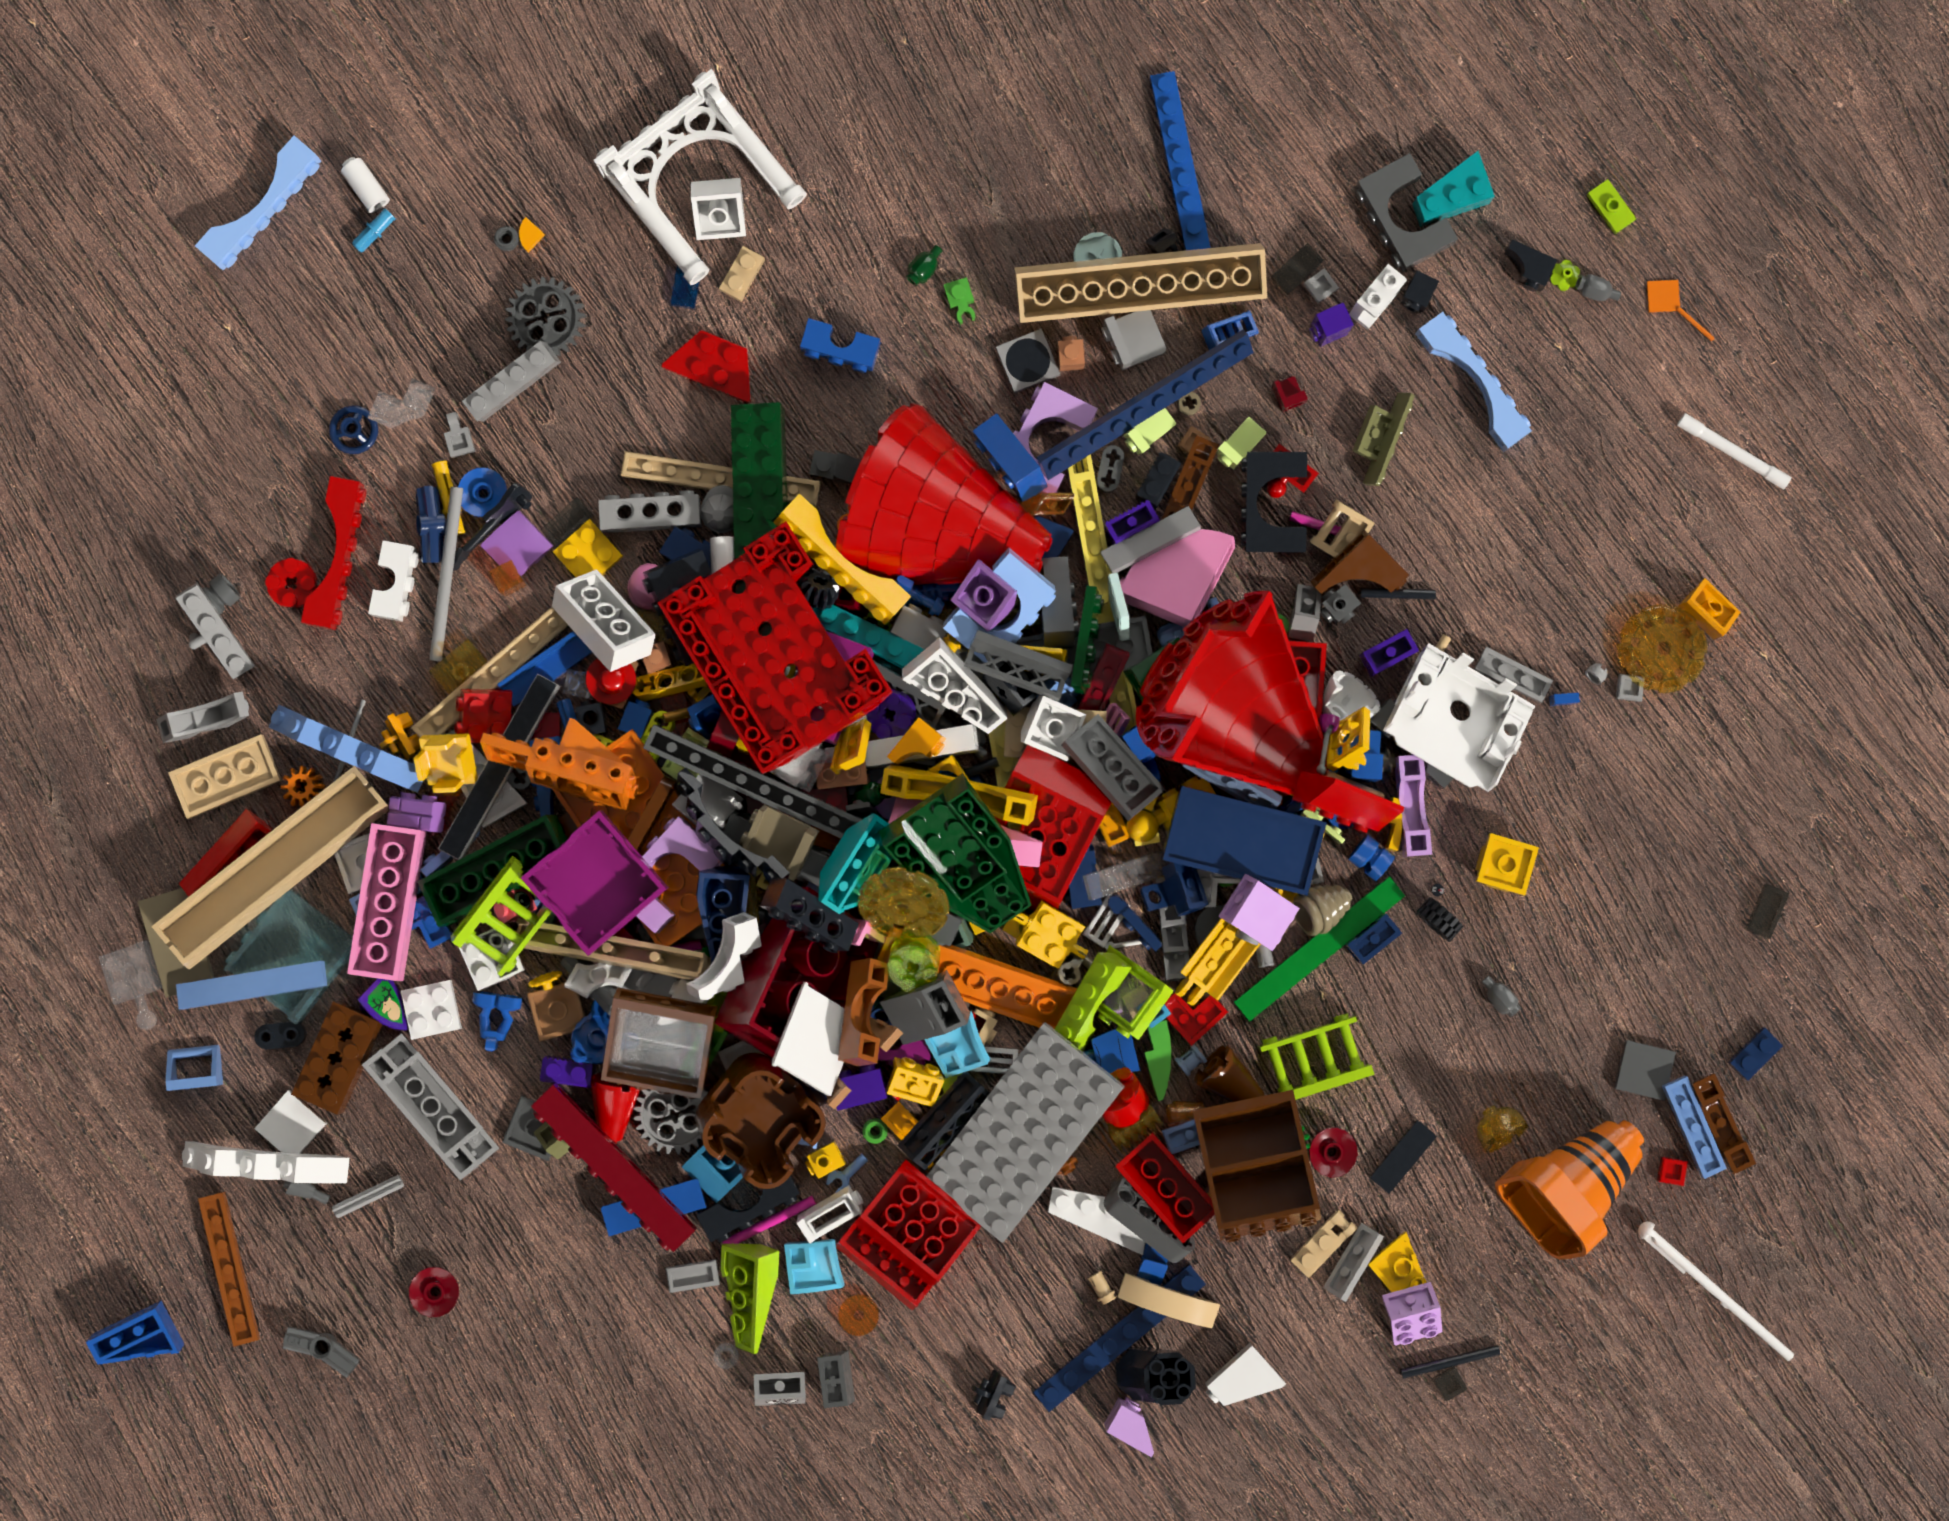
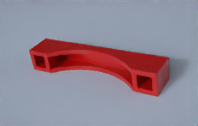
(324, 603)

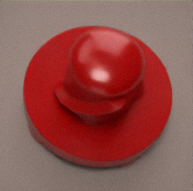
(610, 686)

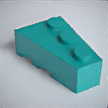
(1455, 193)

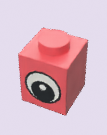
(521, 896)

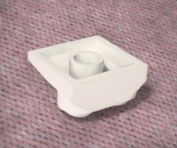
(1050, 725)

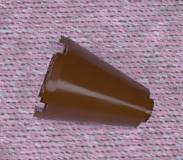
(1227, 1076)

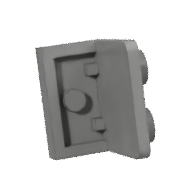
(1133, 338)

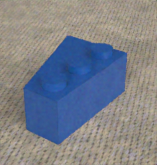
(138, 1335)

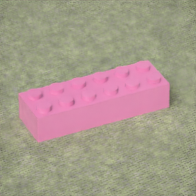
(387, 902)

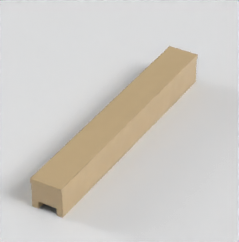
(621, 952)

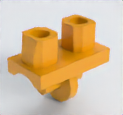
(396, 726)

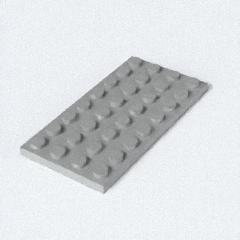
(1024, 1131)

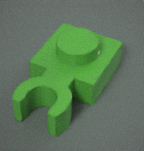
(959, 296)

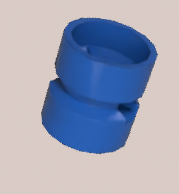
(1371, 857)

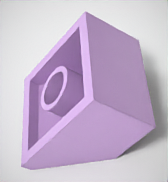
(1129, 1425)

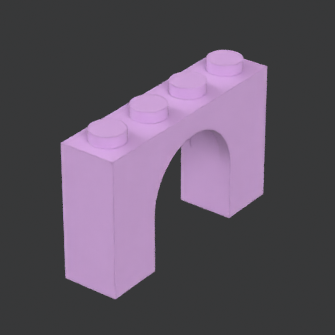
(1058, 406)
(677, 839)

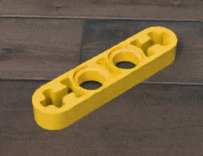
(677, 685)

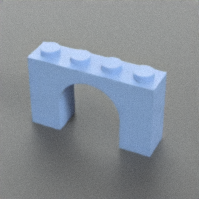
(1032, 590)

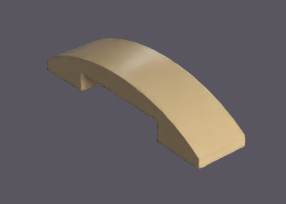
(1168, 1301)

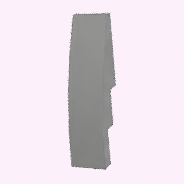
(1173, 940)

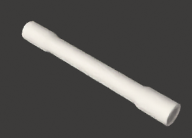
(1699, 430)

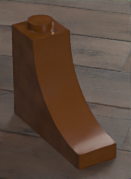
(1362, 560)

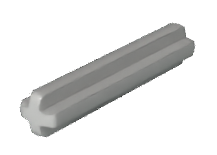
(368, 1196)

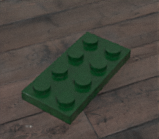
(1088, 631)

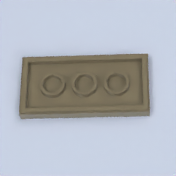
(168, 966)

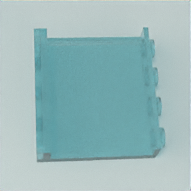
(293, 935)

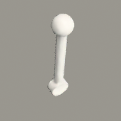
(1123, 944)

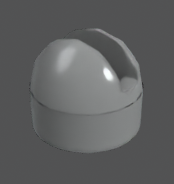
(1596, 673)

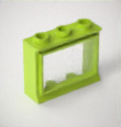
(1136, 1000)

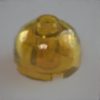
(1499, 1127)

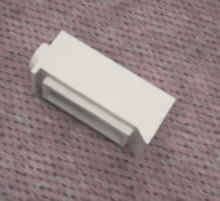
(846, 1195)

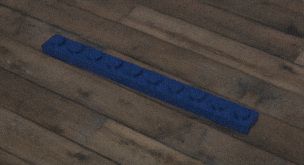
(1145, 405)

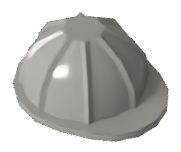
(718, 509)

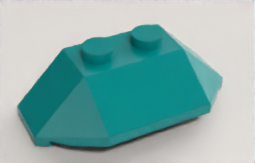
(853, 862)

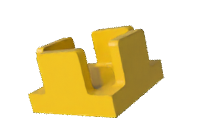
(446, 762)
(1506, 864)

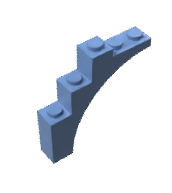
(345, 748)

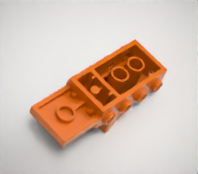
(575, 766)

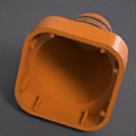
(1572, 1188)

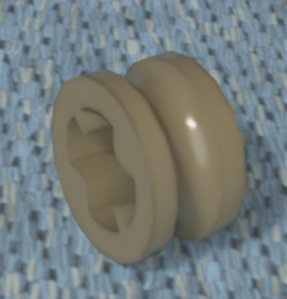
(1185, 410)

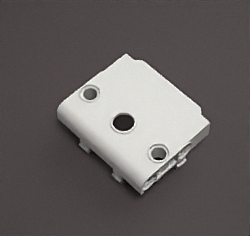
(1469, 749)

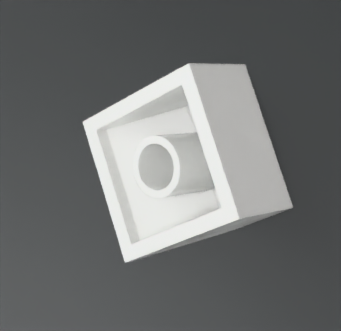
(718, 208)

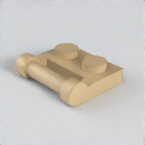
(1351, 528)

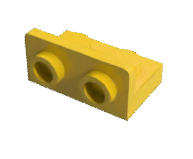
(915, 1081)

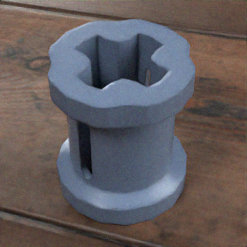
(1190, 1060)

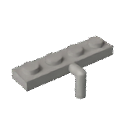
(213, 631)

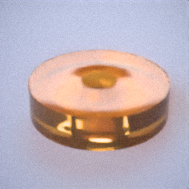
(855, 1326)

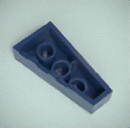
(1076, 893)

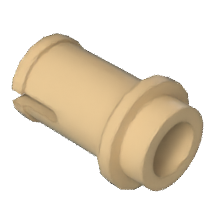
(1101, 1288)

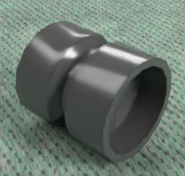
(221, 593)

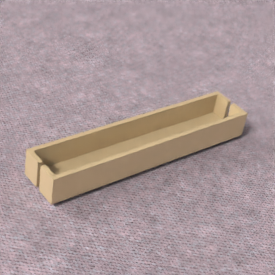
(270, 868)

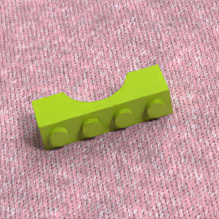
(1101, 979)

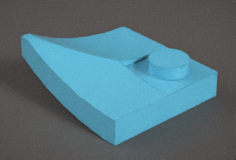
(959, 1049)
(813, 1266)

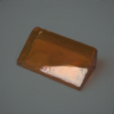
(1048, 503)

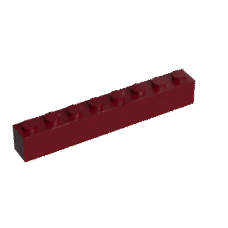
(613, 1167)

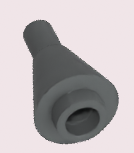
(306, 1190)

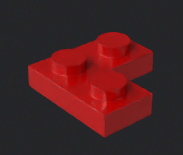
(1195, 1022)

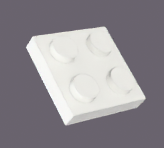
(431, 1009)

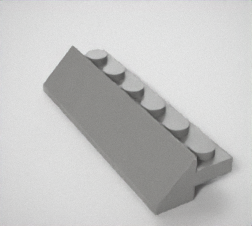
(430, 1106)

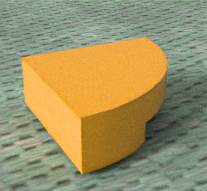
(529, 234)

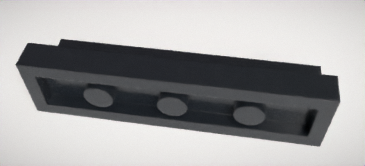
(943, 1119)

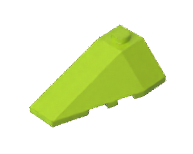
(751, 1281)

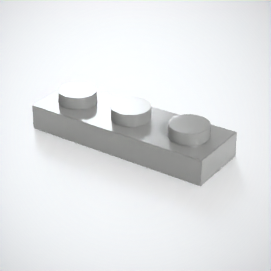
(1500, 667)
(1353, 1262)

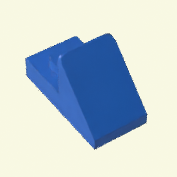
(1152, 1265)

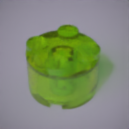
(913, 961)

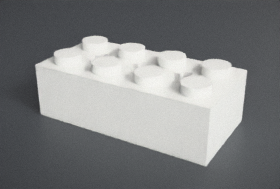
(603, 620)

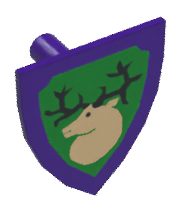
(384, 1004)

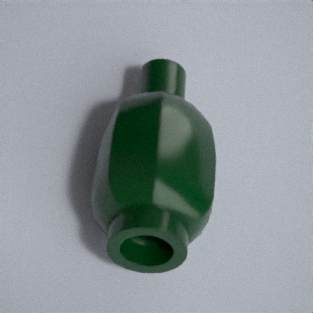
(923, 266)
(868, 793)

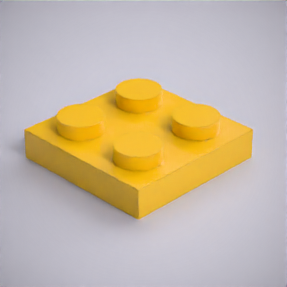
(587, 551)

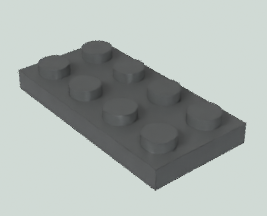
(1113, 767)

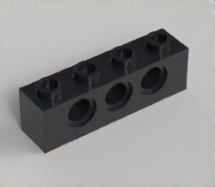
(807, 914)

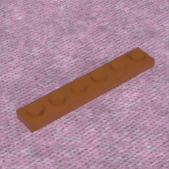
(229, 1269)

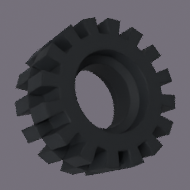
(1439, 919)

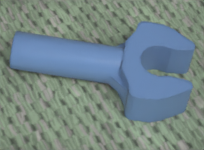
(847, 1173)

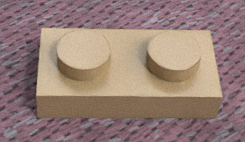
(742, 274)

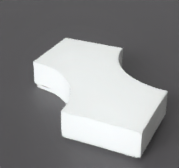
(587, 978)

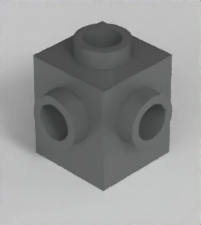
(1345, 599)

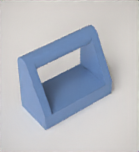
(215, 1079)

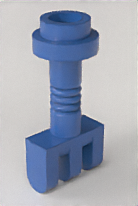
(935, 606)

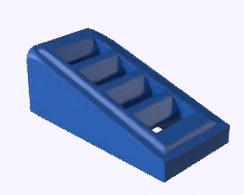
(1214, 334)

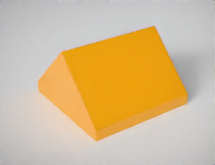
(1710, 609)

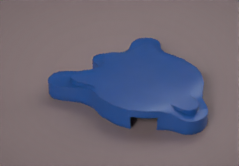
(590, 1036)

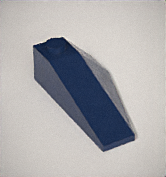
(720, 895)

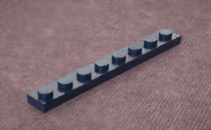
(1110, 1344)

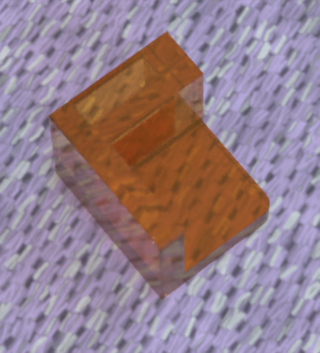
(507, 578)

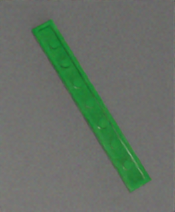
(1319, 949)

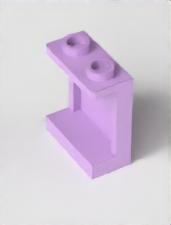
(1259, 912)

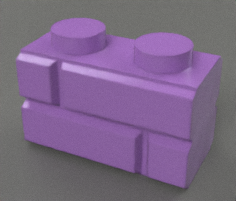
(415, 813)

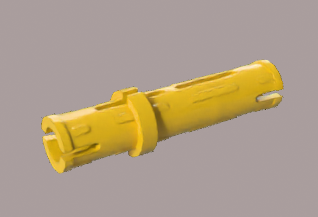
(444, 485)

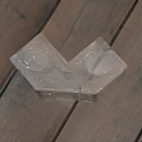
(393, 411)

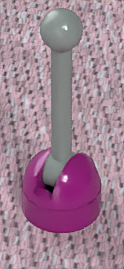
(1329, 724)

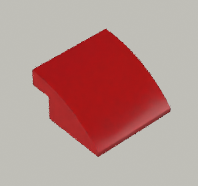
(908, 1235)

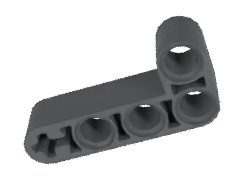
(1134, 1213)

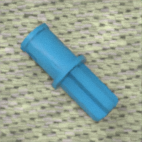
(373, 230)

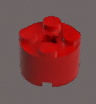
(1130, 1101)

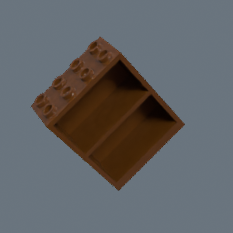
(1257, 1166)

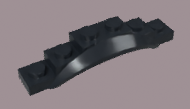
(722, 845)

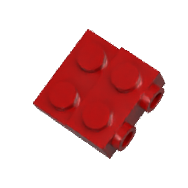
(483, 712)

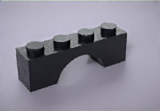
(721, 1219)

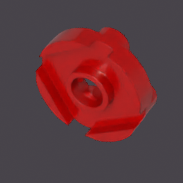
(277, 582)

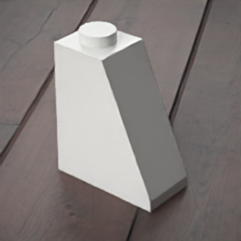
(1243, 1378)

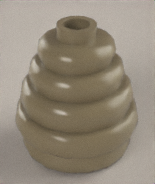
(1321, 908)

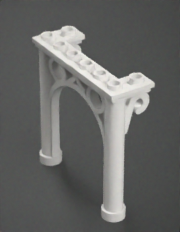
(707, 92)

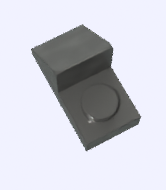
(834, 467)

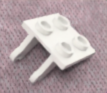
(717, 799)

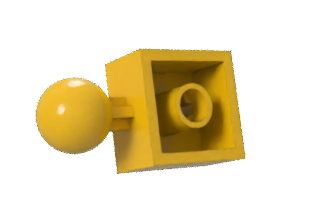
(1145, 824)

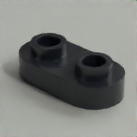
(279, 1035)

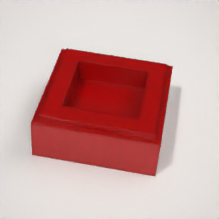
(1672, 1171)

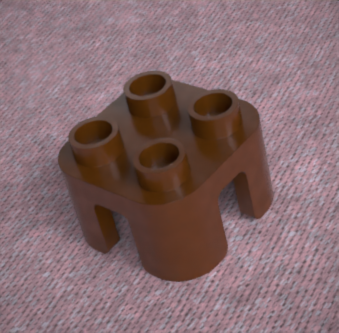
(758, 1119)

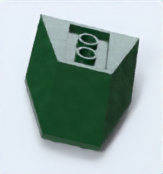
(964, 851)

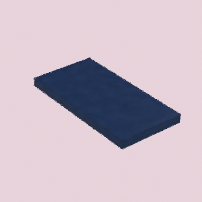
(1243, 839)

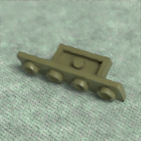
(1380, 435)

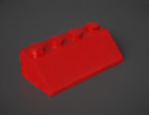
(1344, 802)
(238, 838)
(1167, 1187)

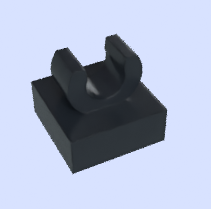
(1162, 240)

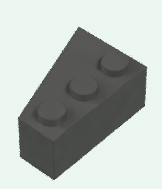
(1058, 617)

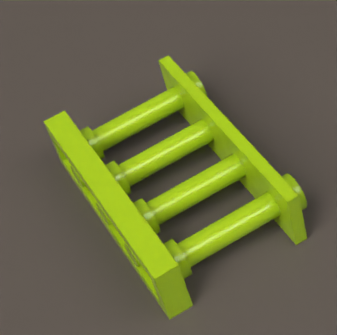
(481, 914)
(1334, 1077)

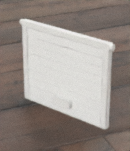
(812, 1040)

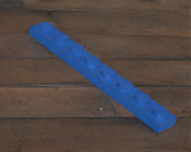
(1179, 161)

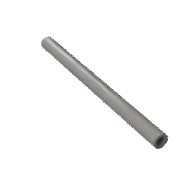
(446, 573)

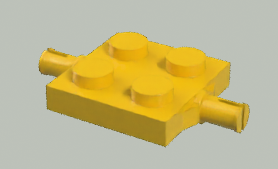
(1050, 935)

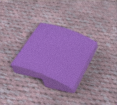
(517, 541)

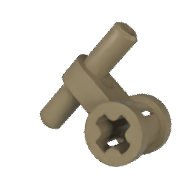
(1071, 969)

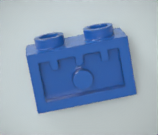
(704, 715)

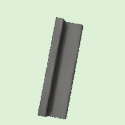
(1018, 657)
(894, 675)

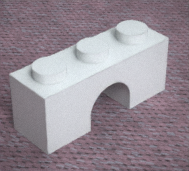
(393, 602)

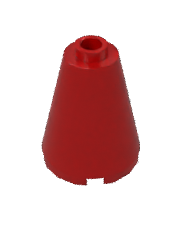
(612, 1106)

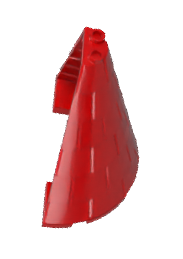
(930, 508)
(1233, 698)

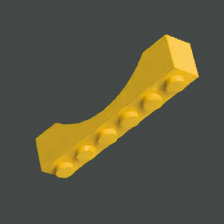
(879, 595)
(920, 784)

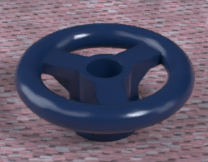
(344, 429)

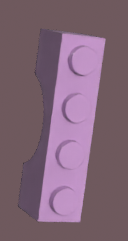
(1410, 792)

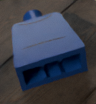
(1113, 1051)

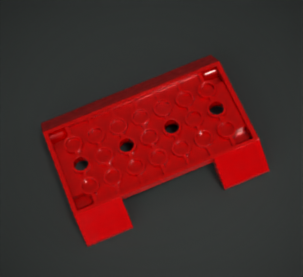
(749, 668)

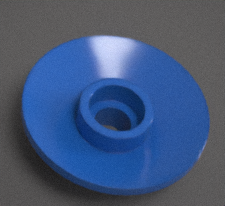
(476, 481)

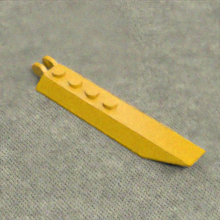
(1219, 959)

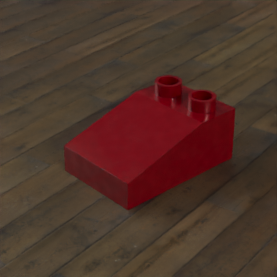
(774, 976)

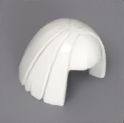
(1346, 695)

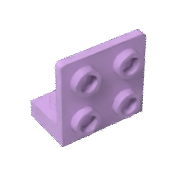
(1413, 1313)

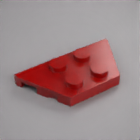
(713, 364)

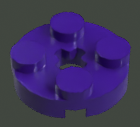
(903, 720)

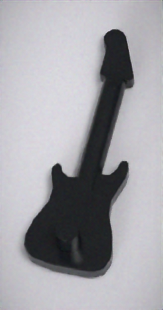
(513, 500)

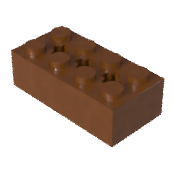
(322, 1063)

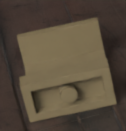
(779, 836)

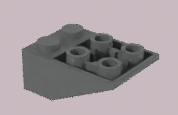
(927, 1010)

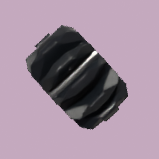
(819, 589)

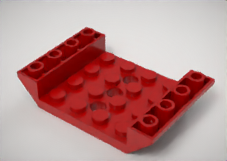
(1065, 812)

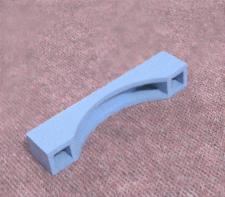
(226, 241)
(1443, 340)

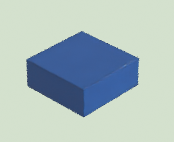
(1564, 699)

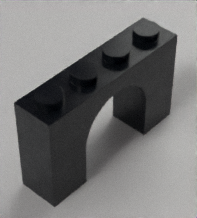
(1260, 469)
(666, 580)

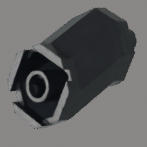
(1155, 1375)

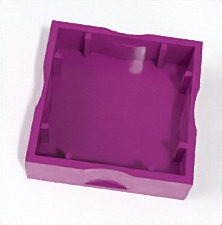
(594, 882)

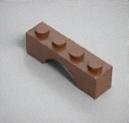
(865, 983)

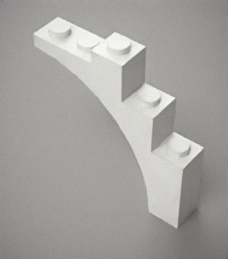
(265, 1165)

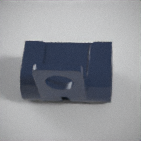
(1180, 888)
(1373, 939)

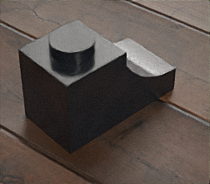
(1532, 265)

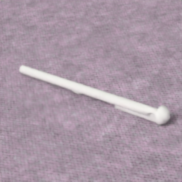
(1681, 1263)

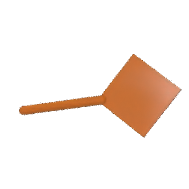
(1664, 297)

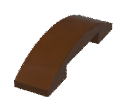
(1192, 475)
(1722, 1125)

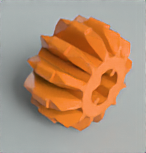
(294, 784)

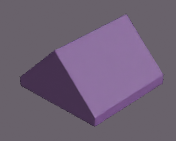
(985, 596)

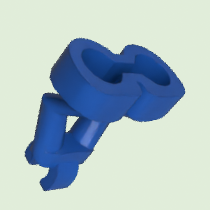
(502, 1002)

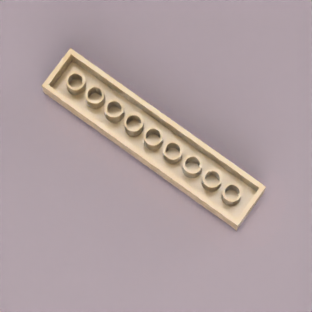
(1141, 282)

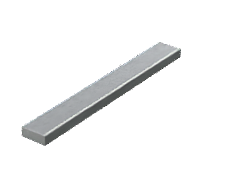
(495, 774)

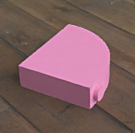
(1179, 577)

